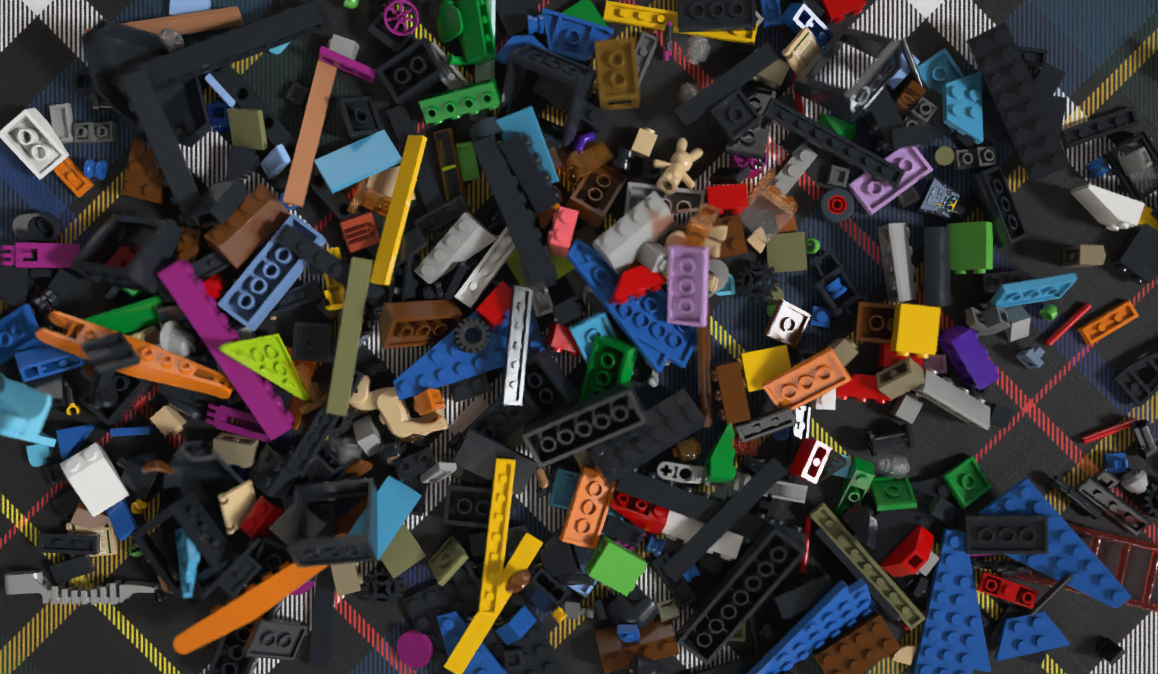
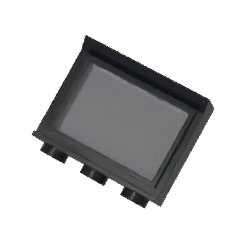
(1140, 183)

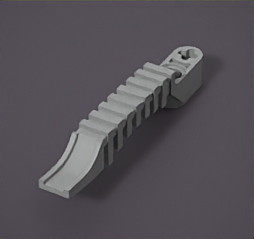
(781, 490)
(34, 582)

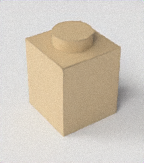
(644, 142)
(168, 420)

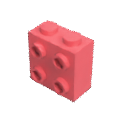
(563, 228)

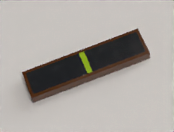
(449, 163)

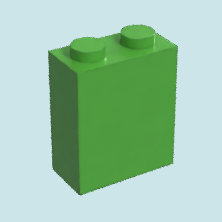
(971, 247)
(616, 566)

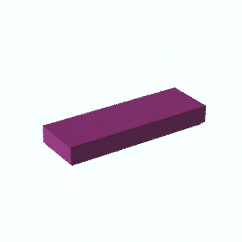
(347, 64)

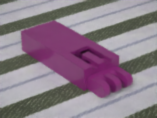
(49, 255)
(247, 426)

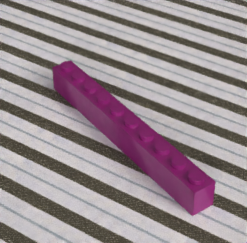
(215, 332)

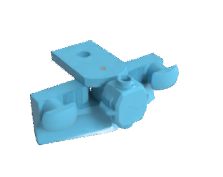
(23, 412)

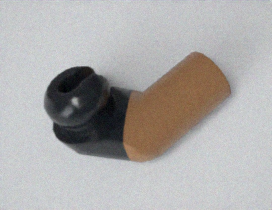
(544, 483)
(163, 592)

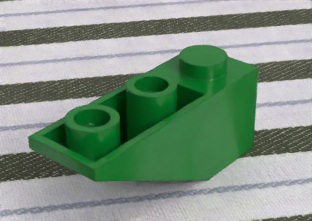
(720, 459)
(855, 485)

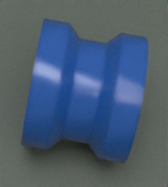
(534, 24)
(1097, 167)
(95, 169)
(835, 288)
(654, 545)
(691, 572)

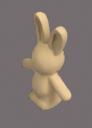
(677, 168)

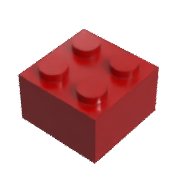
(728, 198)

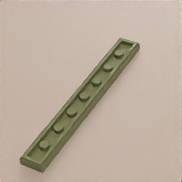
(349, 336)
(867, 565)

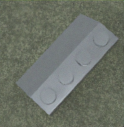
(641, 225)
(897, 262)
(954, 399)

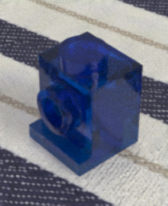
(214, 110)

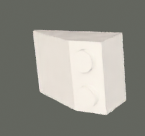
(34, 142)
(1109, 207)
(94, 479)

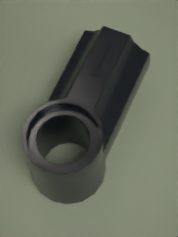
(1146, 441)

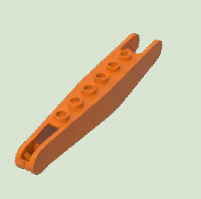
(155, 362)
(247, 606)

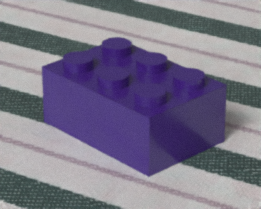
(968, 356)

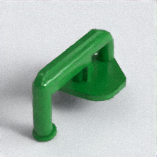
(449, 27)

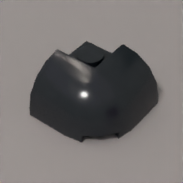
(633, 609)

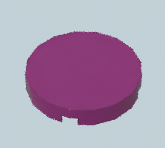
(414, 649)

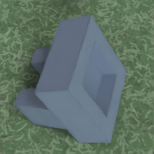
(1031, 357)

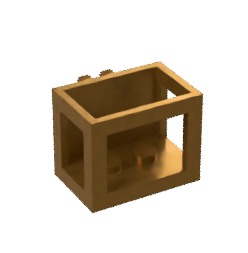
(617, 73)

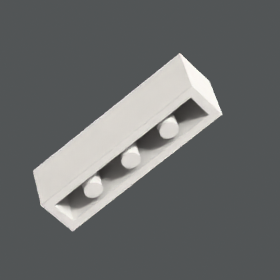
(685, 528)

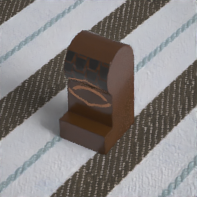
(908, 97)

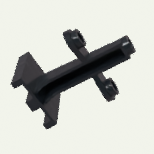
(107, 356)

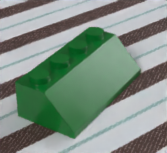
(130, 317)
(609, 365)

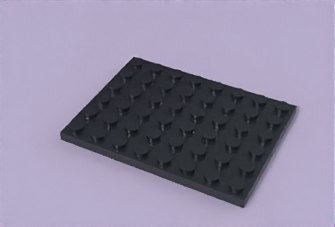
(437, 599)

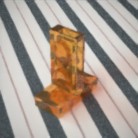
(584, 163)
(772, 193)
(369, 199)
(700, 225)
(312, 388)

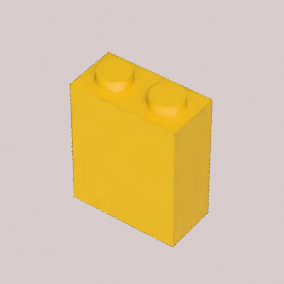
(915, 330)
(763, 365)

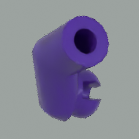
(581, 140)

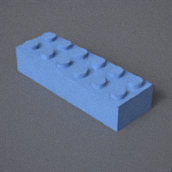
(268, 278)

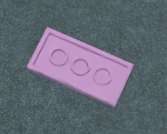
(876, 194)
(687, 285)

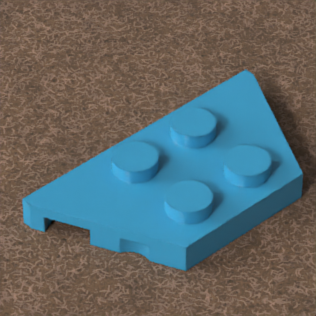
(964, 106)
(187, 559)

